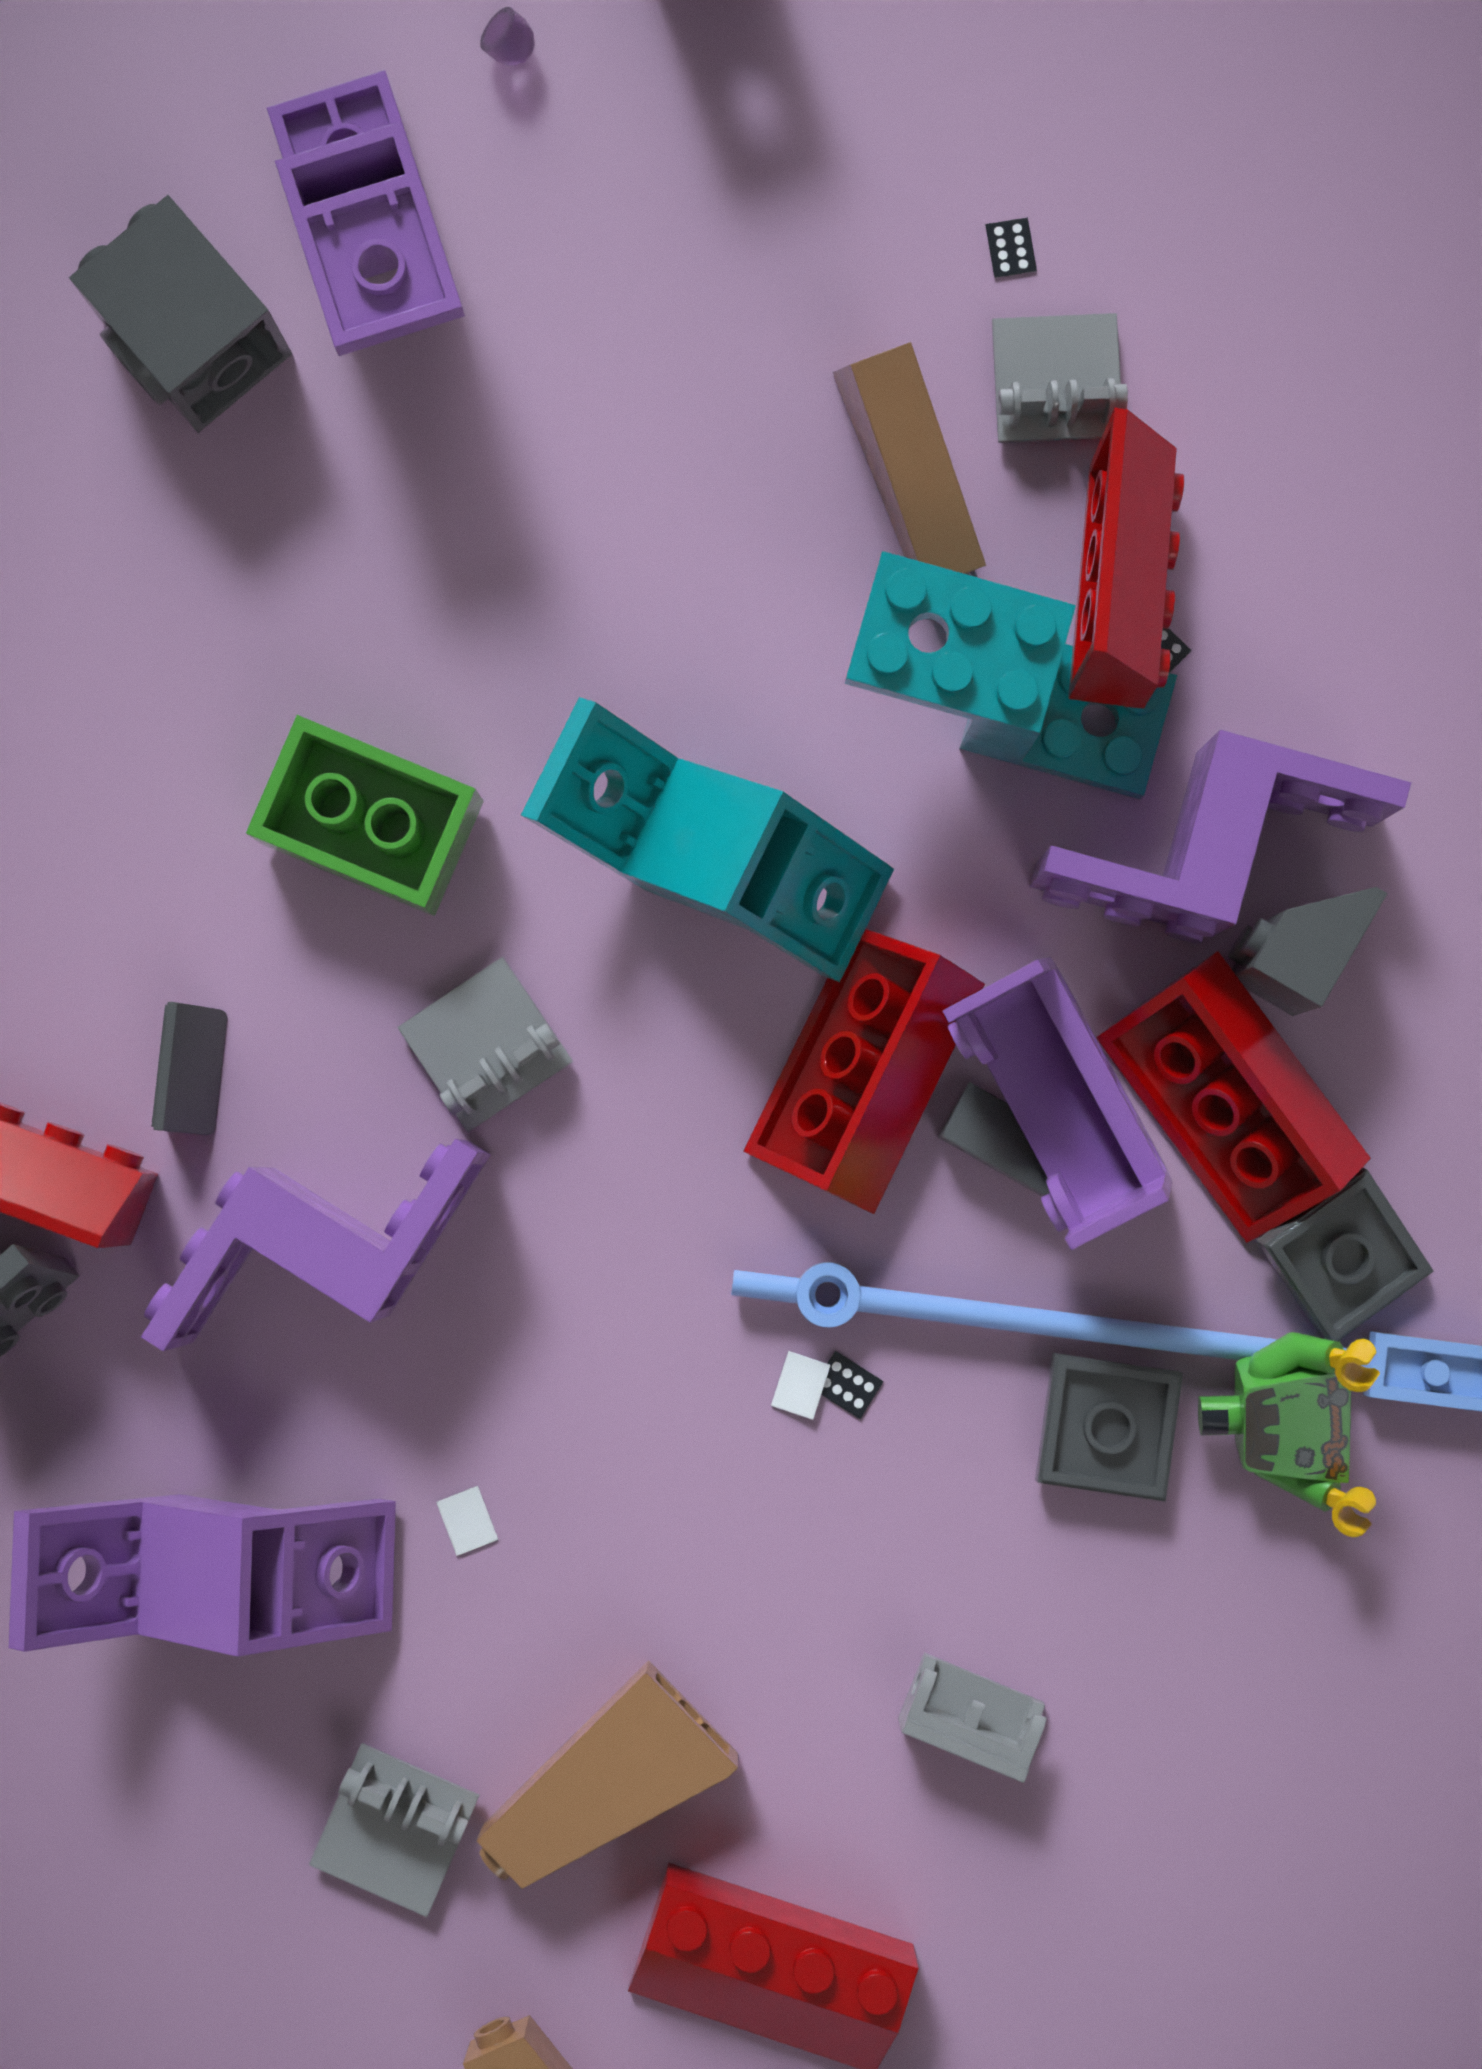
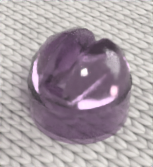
(508, 38)

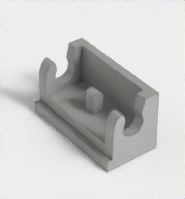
(973, 1717)

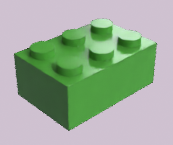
(365, 815)

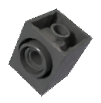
(179, 314)

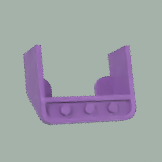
(1064, 1099)

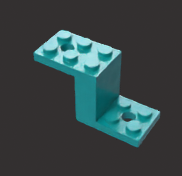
(1002, 672)
(708, 840)

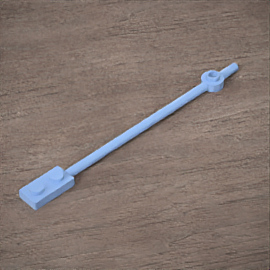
(1408, 1366)

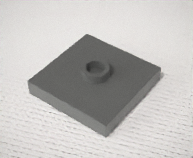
(1345, 1257)
(1108, 1427)

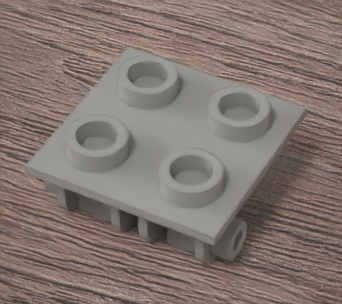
(1056, 376)
(485, 1044)
(394, 1829)

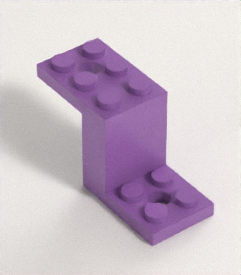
(362, 213)
(1219, 834)
(311, 1241)
(202, 1573)

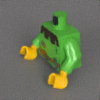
(1297, 1419)

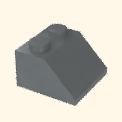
(1303, 949)

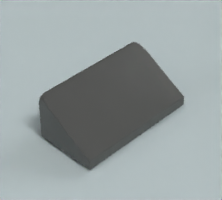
(189, 1069)
(990, 1133)

